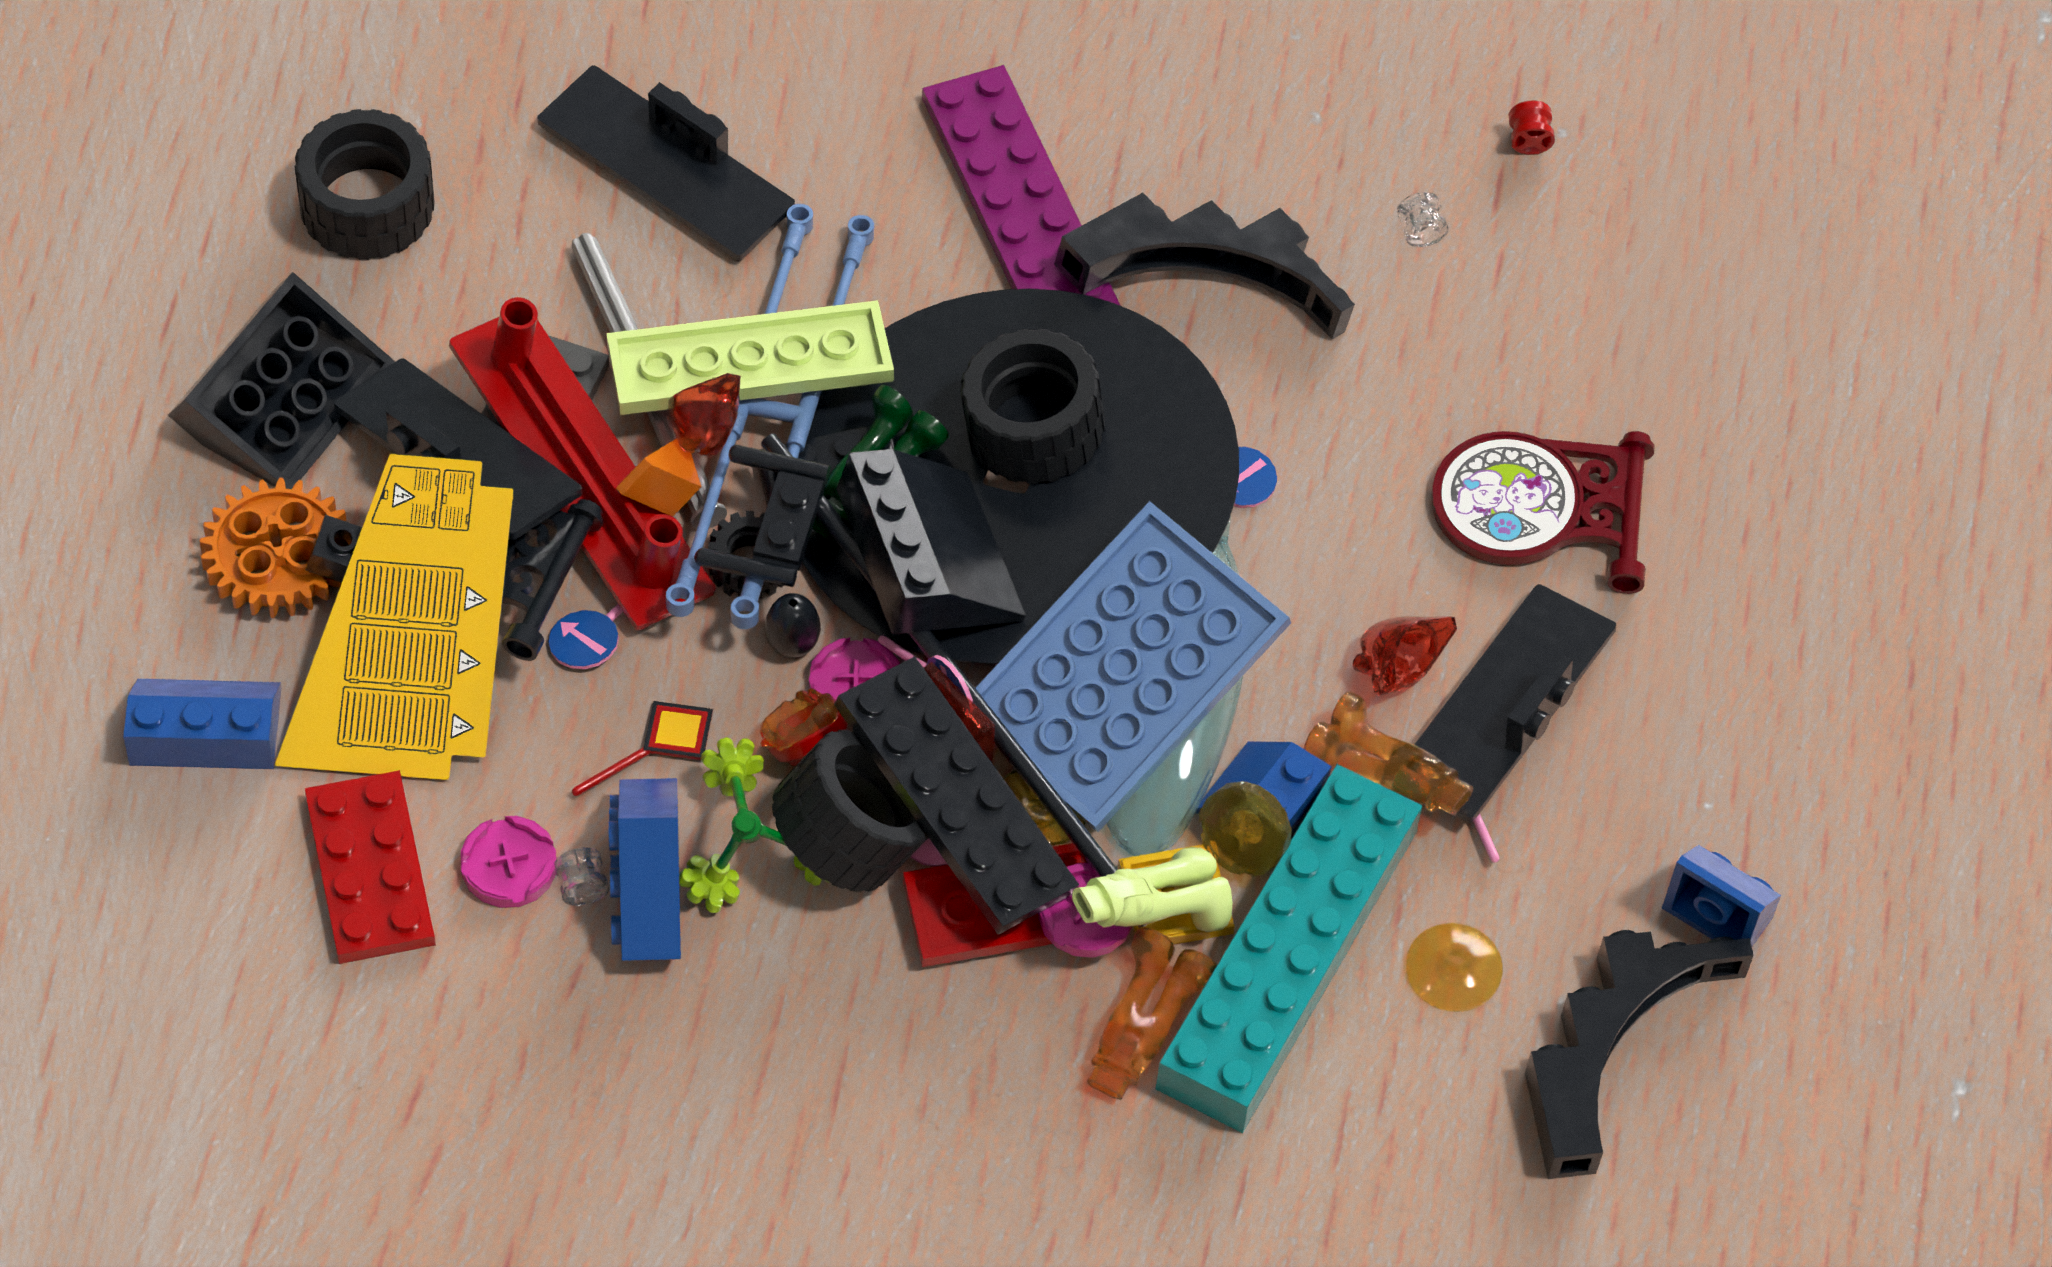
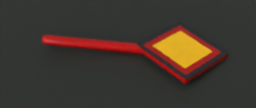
(671, 731)

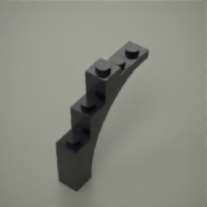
(1266, 254)
(1634, 980)

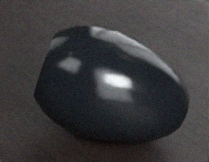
(792, 625)

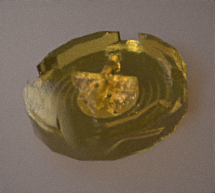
(1245, 828)

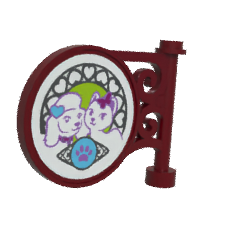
(1522, 499)

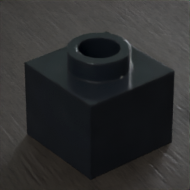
(333, 548)

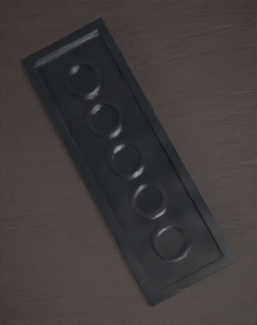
(956, 795)

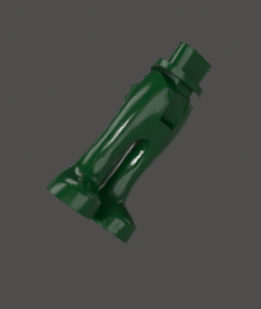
(891, 416)

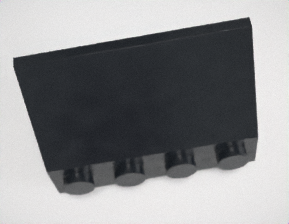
(276, 385)
(925, 543)

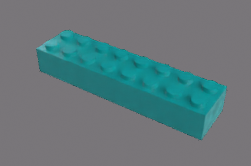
(1288, 948)

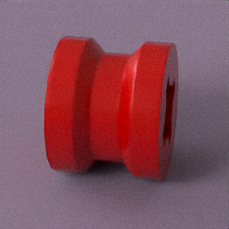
(1531, 127)

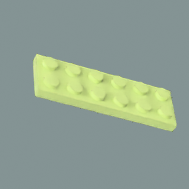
(769, 351)

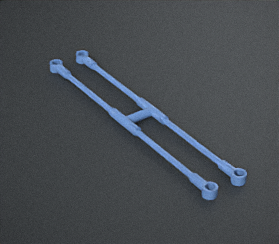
(799, 415)

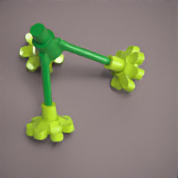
(733, 771)

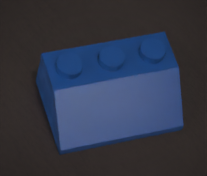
(202, 723)

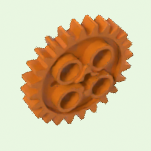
(273, 547)

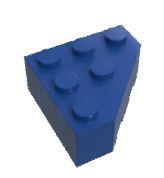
(646, 870)

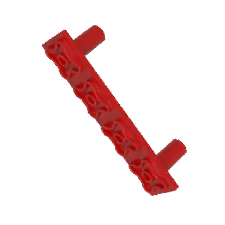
(551, 413)

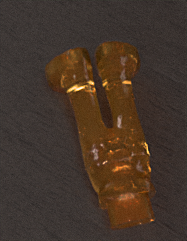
(1403, 765)
(1132, 1038)

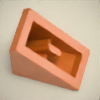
(663, 479)

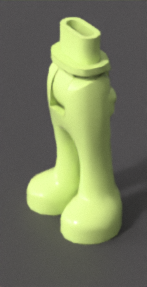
(1132, 895)

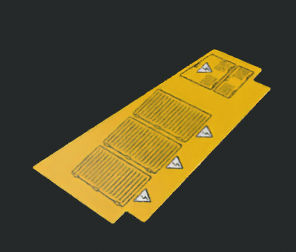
(412, 629)

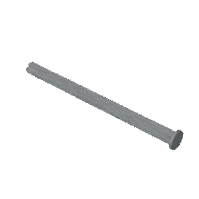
(620, 319)

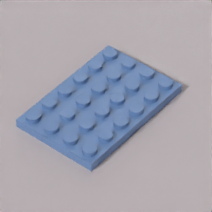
(1129, 663)

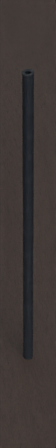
(1003, 738)

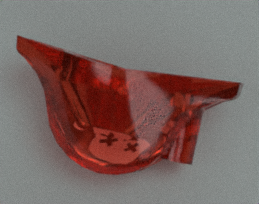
(705, 414)
(1402, 650)

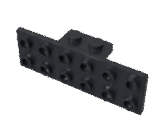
(668, 156)
(424, 419)
(1515, 691)

